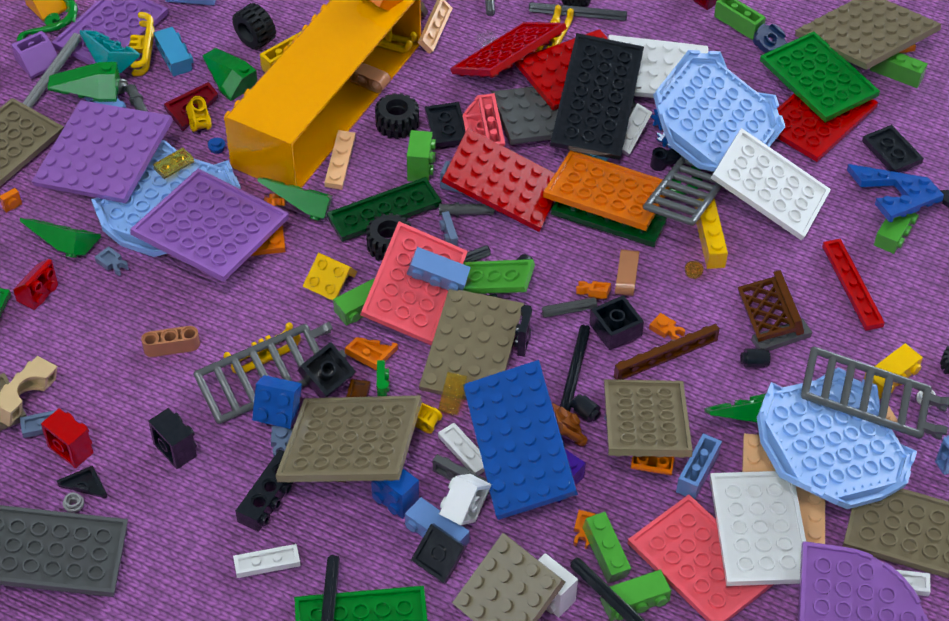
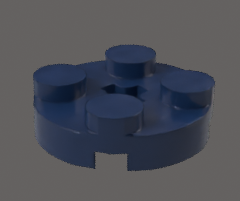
(763, 34)

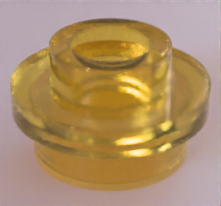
(693, 269)

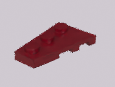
(177, 106)

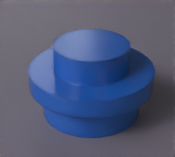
(216, 145)

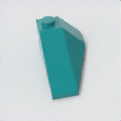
(108, 50)

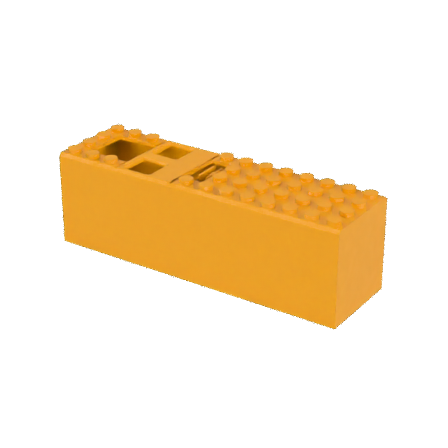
(301, 102)

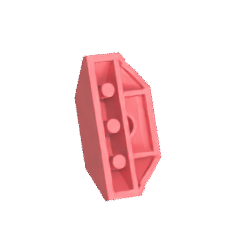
(484, 118)

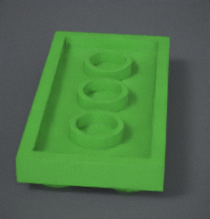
(499, 276)

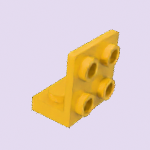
(327, 276)

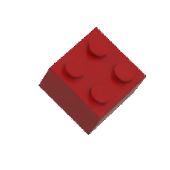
(67, 437)

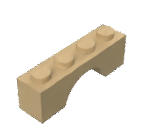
(35, 376)

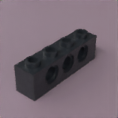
(248, 511)

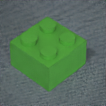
(420, 155)

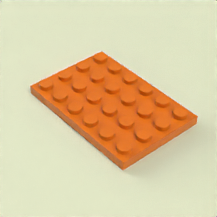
(603, 189)

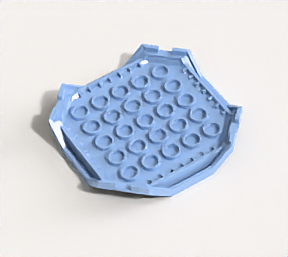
(708, 105)
(118, 217)
(829, 450)

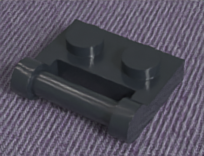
(523, 331)

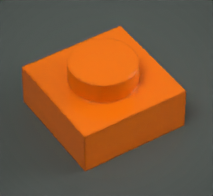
(10, 200)

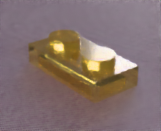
(173, 163)
(452, 393)

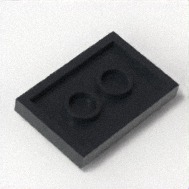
(445, 123)
(892, 149)

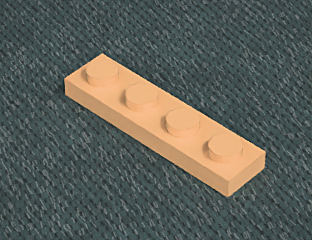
(435, 25)
(340, 159)

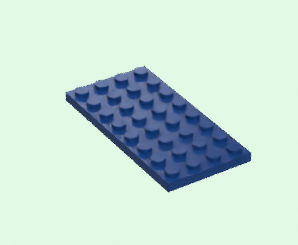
(519, 440)

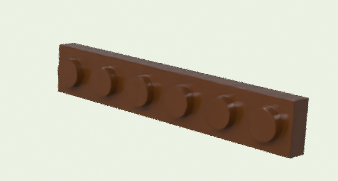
(666, 352)

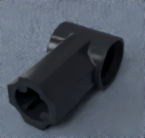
(662, 158)

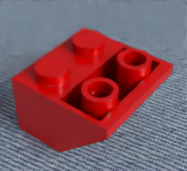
(36, 285)

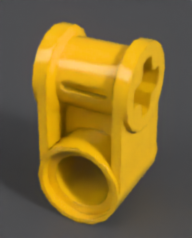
(199, 117)
(428, 418)

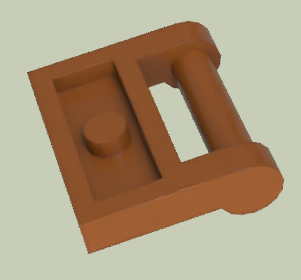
(569, 425)

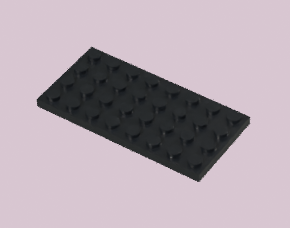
(597, 96)

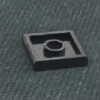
(438, 553)

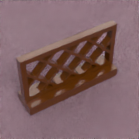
(780, 291)

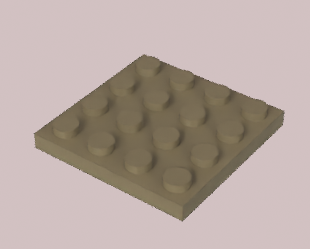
(508, 586)

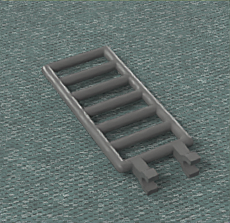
(666, 182)
(287, 336)
(927, 398)

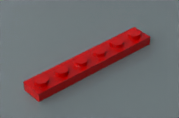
(853, 284)

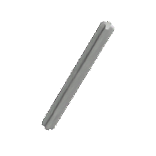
(55, 66)

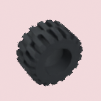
(254, 26)
(396, 115)
(379, 231)

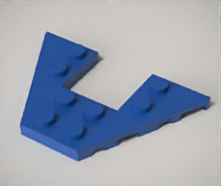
(915, 190)

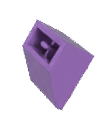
(34, 54)

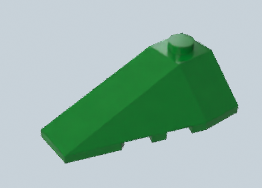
(230, 73)
(93, 81)
(308, 201)
(63, 238)
(741, 410)

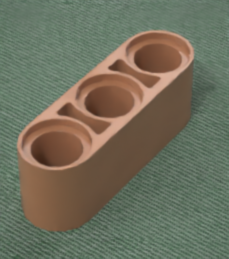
(370, 78)
(627, 272)
(170, 341)

